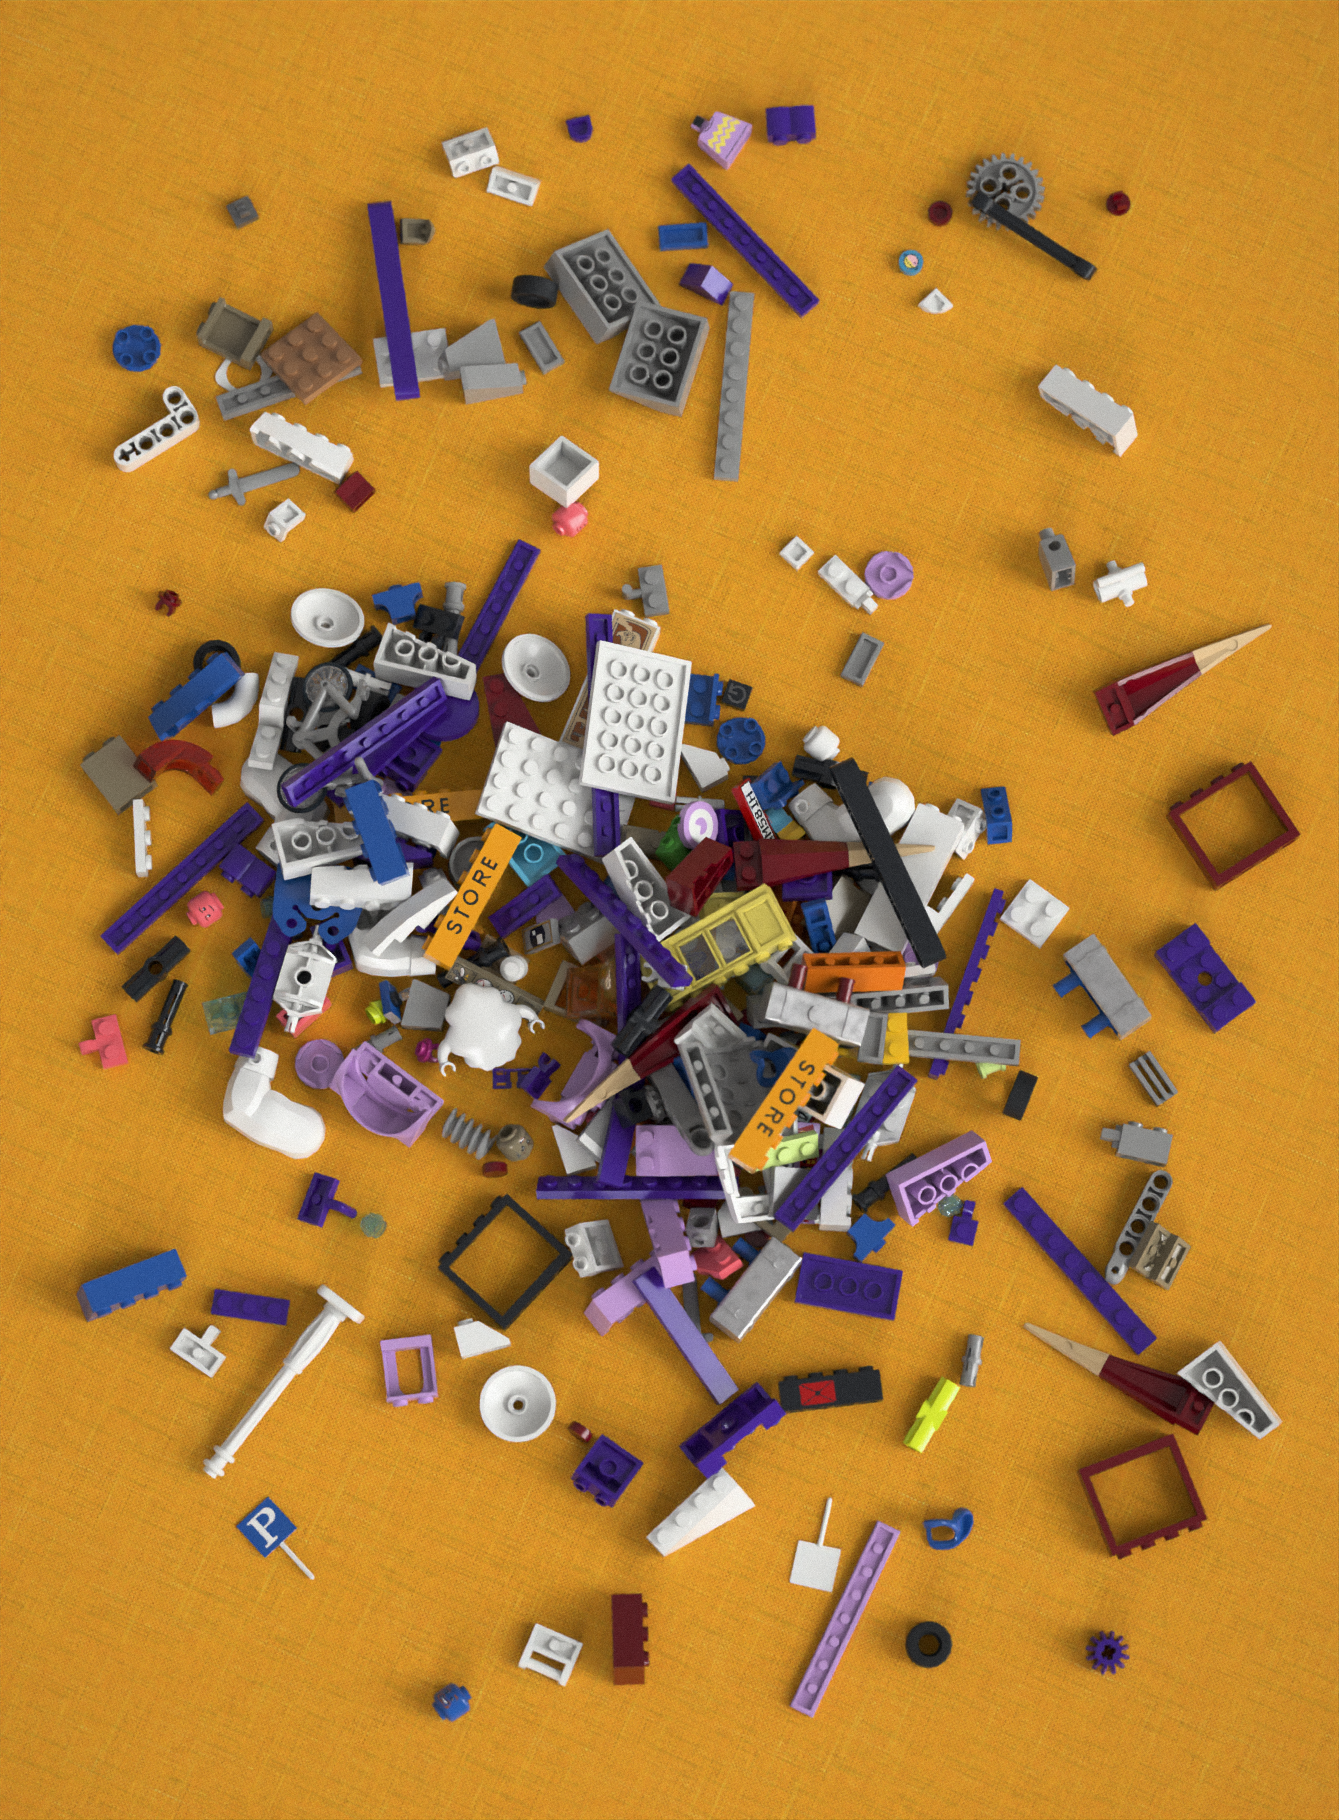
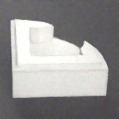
(935, 303)

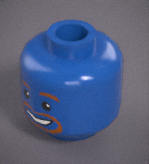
(451, 1702)

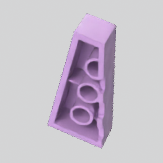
(936, 1174)
(668, 1241)
(619, 1299)

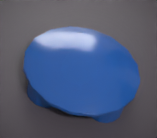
(136, 348)
(741, 740)

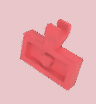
(107, 1042)

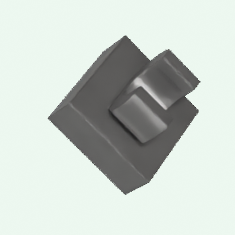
(242, 212)

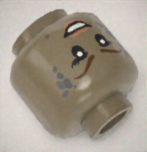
(514, 1142)

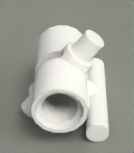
(1120, 583)

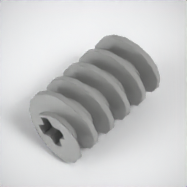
(468, 1135)

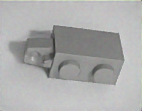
(1138, 1143)

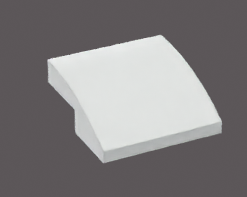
(710, 1028)

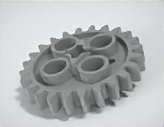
(992, 175)

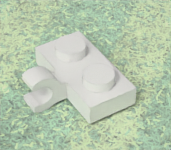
(199, 1351)

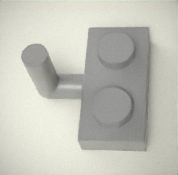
(651, 590)

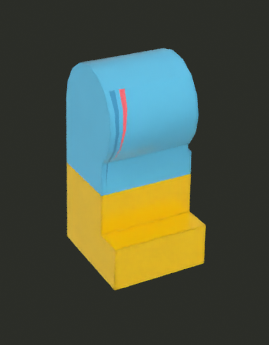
(784, 825)

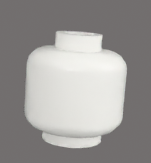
(821, 743)

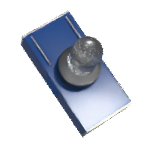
(392, 1000)

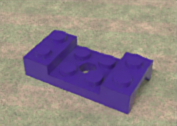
(1186, 959)
(729, 1427)

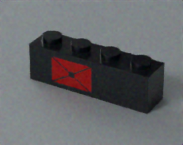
(830, 1391)

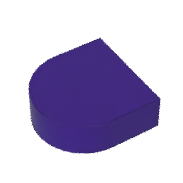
(580, 128)

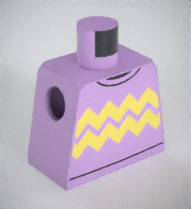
(722, 137)

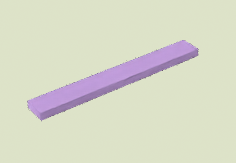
(844, 1619)

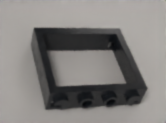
(533, 1291)

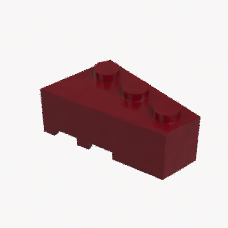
(505, 706)
(698, 876)
(629, 1638)

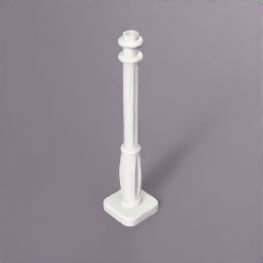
(301, 1354)

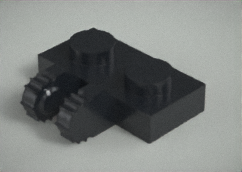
(437, 622)

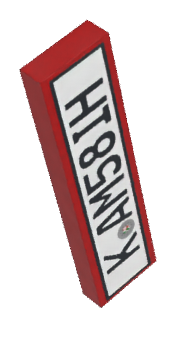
(752, 811)

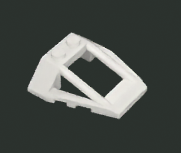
(749, 1207)

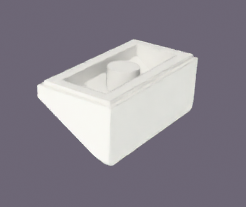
(513, 185)

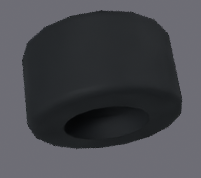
(941, 1635)

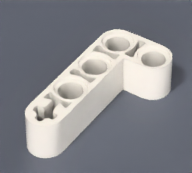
(153, 433)

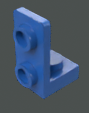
(997, 815)

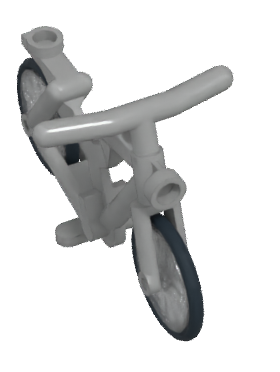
(326, 690)

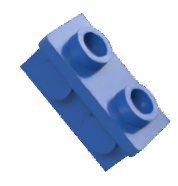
(701, 700)
(775, 787)

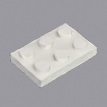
(427, 350)

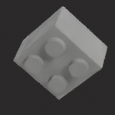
(586, 932)

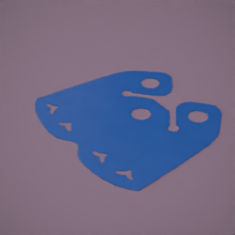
(297, 892)

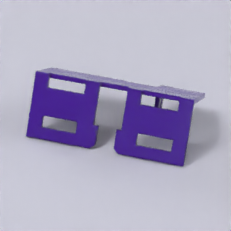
(506, 1078)

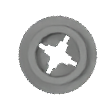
(654, 1103)

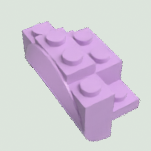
(589, 1073)
(385, 1097)

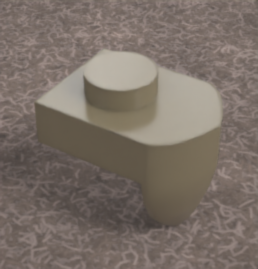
(416, 231)

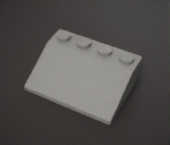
(599, 284)
(660, 357)

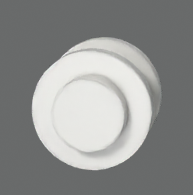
(514, 968)

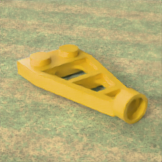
(896, 1042)

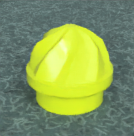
(375, 1012)

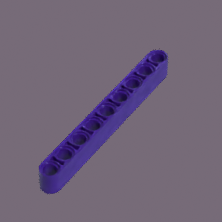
(393, 300)

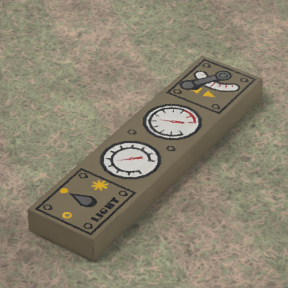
(467, 972)

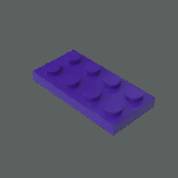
(848, 1286)

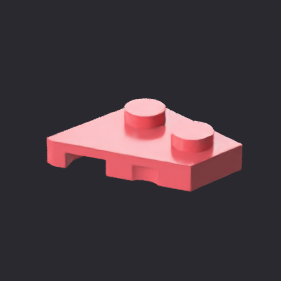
(717, 1260)

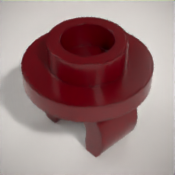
(1118, 203)
(170, 599)

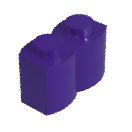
(790, 124)
(248, 871)

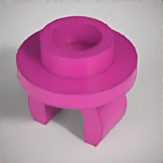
(424, 1051)

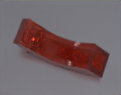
(182, 757)

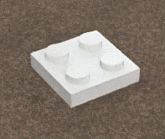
(1034, 913)

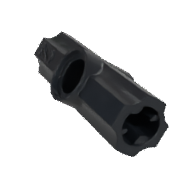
(296, 701)
(816, 771)
(168, 957)
(641, 1021)

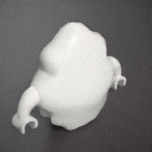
(483, 1028)

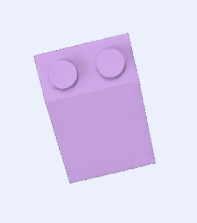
(665, 1153)

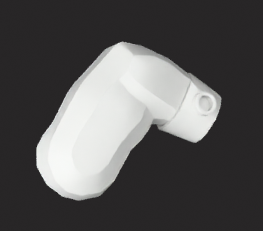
(261, 787)
(830, 822)
(396, 959)
(267, 1114)

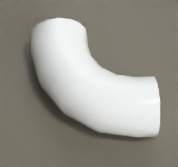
(239, 703)

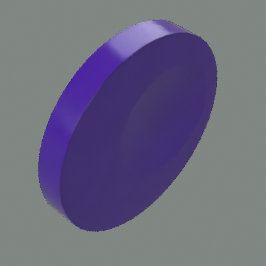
(455, 721)

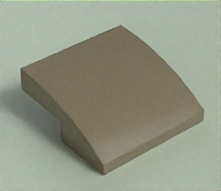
(1159, 1255)

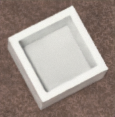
(564, 471)

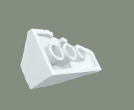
(313, 844)

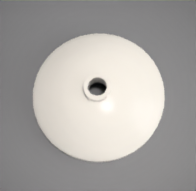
(327, 617)
(536, 667)
(514, 1385)

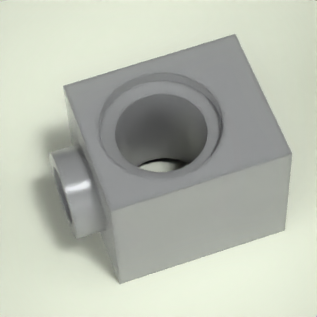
(702, 1227)

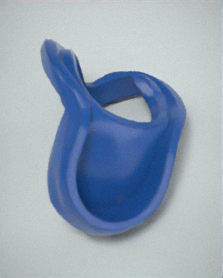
(780, 1058)
(961, 1524)

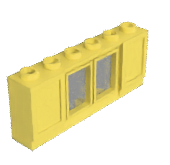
(727, 943)

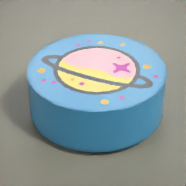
(910, 262)

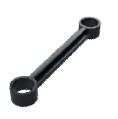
(1073, 262)

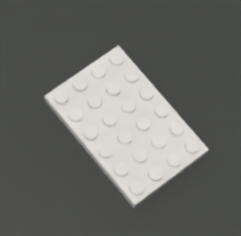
(635, 722)
(539, 793)

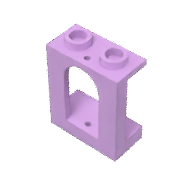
(429, 1390)

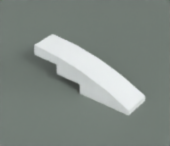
(415, 911)

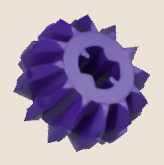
(1100, 1647)

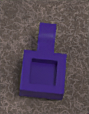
(538, 1078)
(963, 1228)

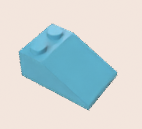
(532, 857)

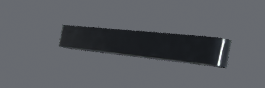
(887, 862)

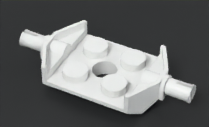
(304, 999)
(891, 1129)

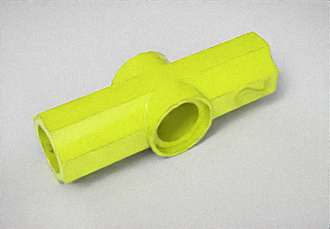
(931, 1415)

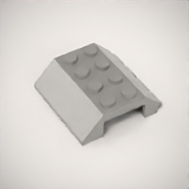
(726, 1086)

